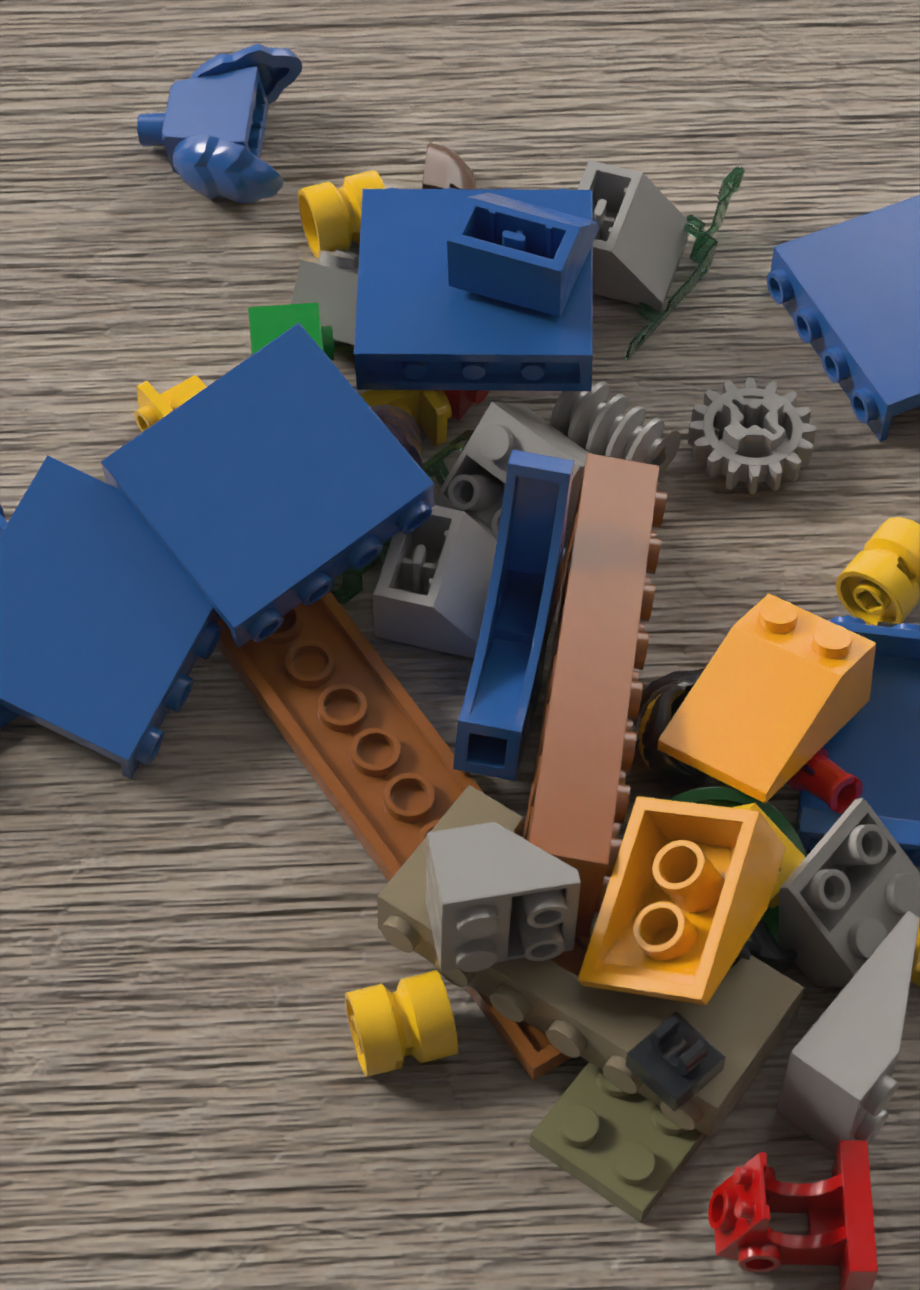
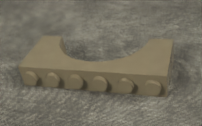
(602, 1025)

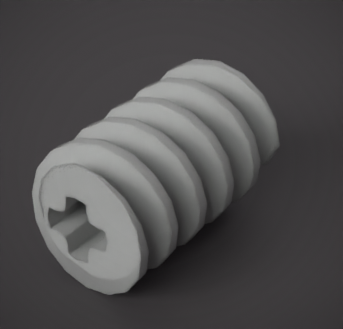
(607, 432)

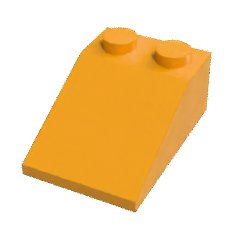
(771, 698)
(681, 899)

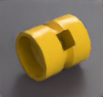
(334, 214)
(885, 576)
(401, 1023)

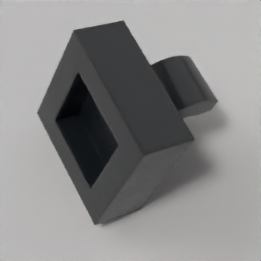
(675, 1061)

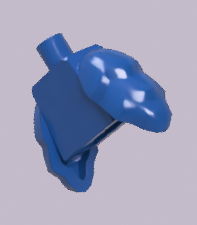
(219, 123)

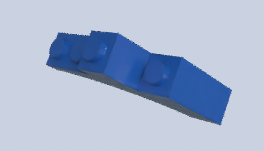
(516, 617)

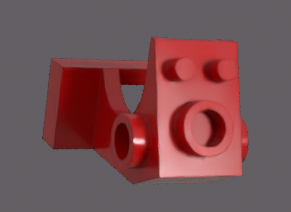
(836, 1210)

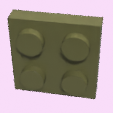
(614, 1142)

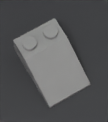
(846, 1061)

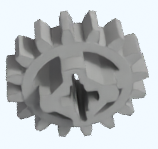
(751, 435)

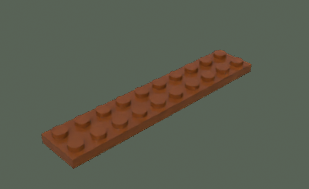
(370, 757)

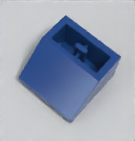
(518, 252)

